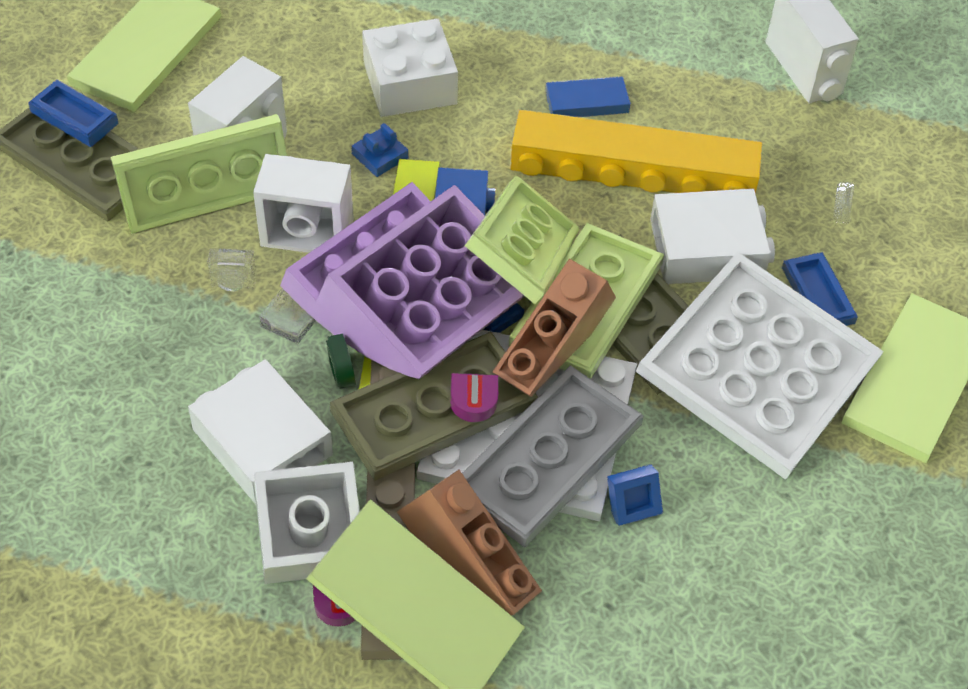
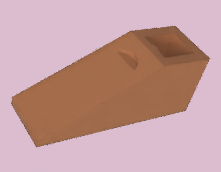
(556, 327)
(464, 535)

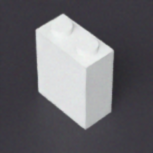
(812, 46)
(706, 230)
(259, 426)

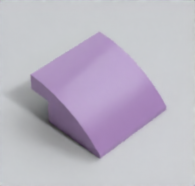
(403, 281)

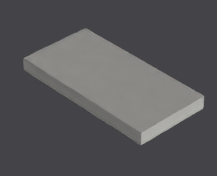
(550, 453)

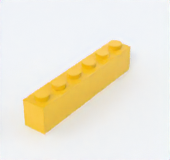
(632, 155)

